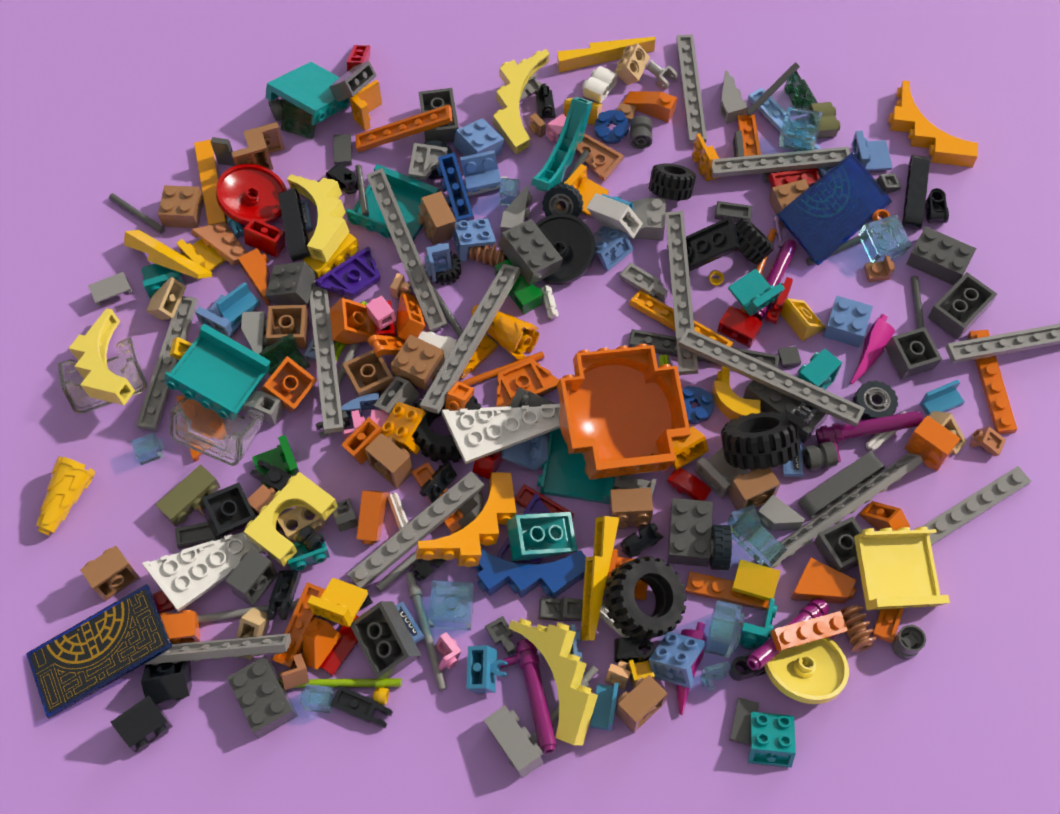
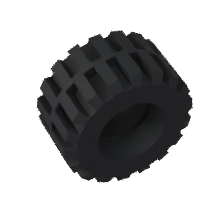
(672, 181)
(752, 241)

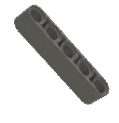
(841, 484)

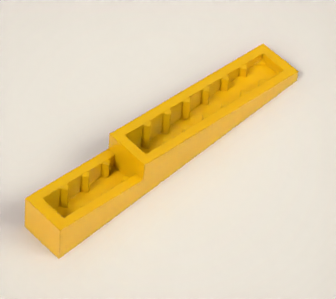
(599, 53)
(164, 255)
(596, 574)

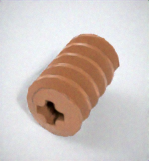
(487, 255)
(857, 628)

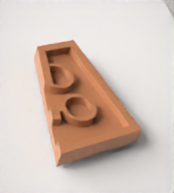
(602, 158)
(222, 240)

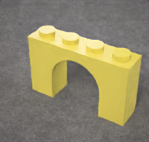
(297, 492)

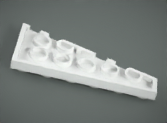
(498, 428)
(198, 568)

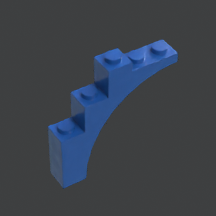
(523, 578)

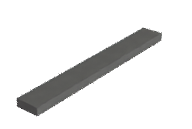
(667, 345)

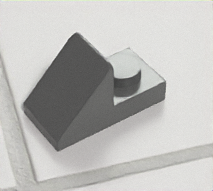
(345, 515)

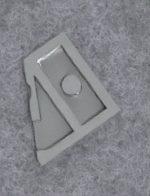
(424, 160)

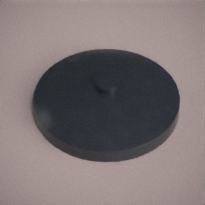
(573, 242)

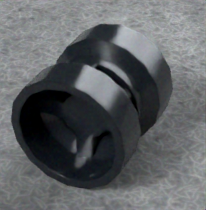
(310, 539)

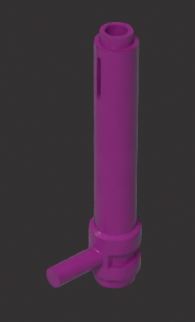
(778, 270)
(838, 433)
(768, 651)
(529, 663)

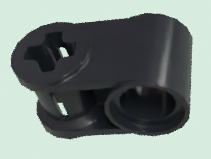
(344, 176)
(936, 206)
(631, 649)
(748, 672)

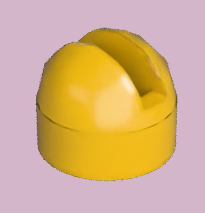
(713, 280)
(381, 695)

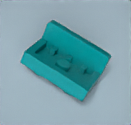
(304, 557)

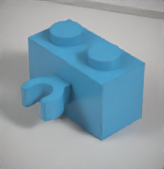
(482, 669)

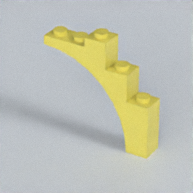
(515, 78)
(330, 227)
(92, 362)
(575, 700)

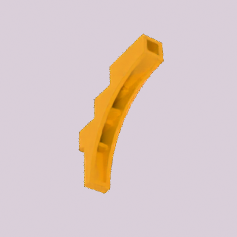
(923, 134)
(484, 530)

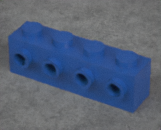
(455, 187)

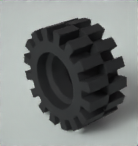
(450, 275)

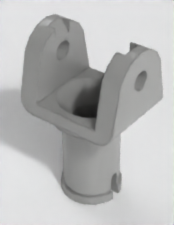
(660, 73)

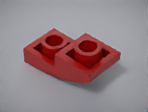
(686, 482)

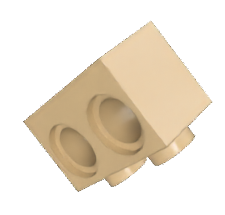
(632, 64)
(298, 517)

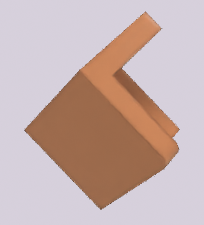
(295, 676)

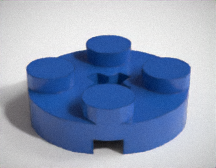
(611, 117)
(703, 399)

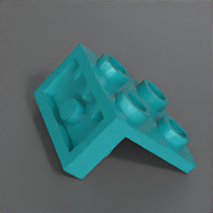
(754, 292)
(772, 739)

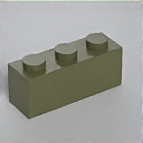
(186, 495)

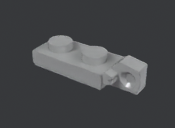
(643, 281)

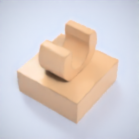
(399, 285)
(618, 674)

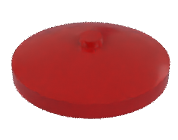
(250, 193)

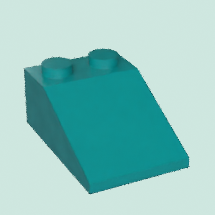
(541, 535)

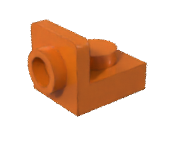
(458, 396)

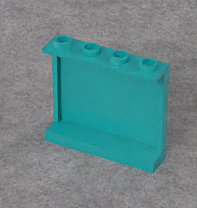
(308, 90)
(408, 196)
(218, 373)
(566, 475)

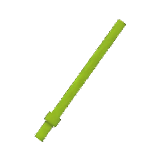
(335, 683)

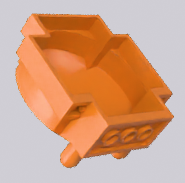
(622, 411)

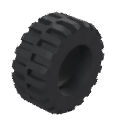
(760, 441)
(436, 445)
(667, 592)

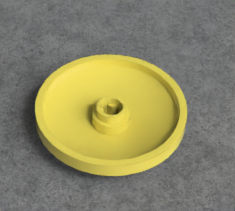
(810, 671)

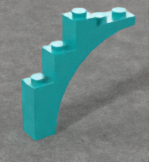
(564, 150)

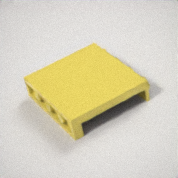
(898, 569)

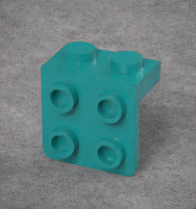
(156, 276)
(754, 636)

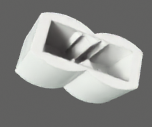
(599, 84)

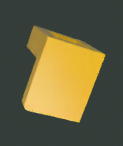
(639, 670)

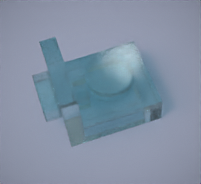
(715, 671)

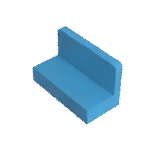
(236, 302)
(942, 399)
(605, 707)

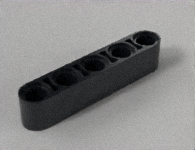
(916, 192)
(294, 224)

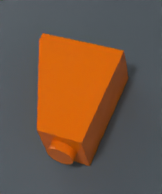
(371, 515)
(824, 583)

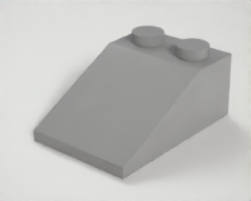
(652, 215)

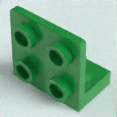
(279, 457)

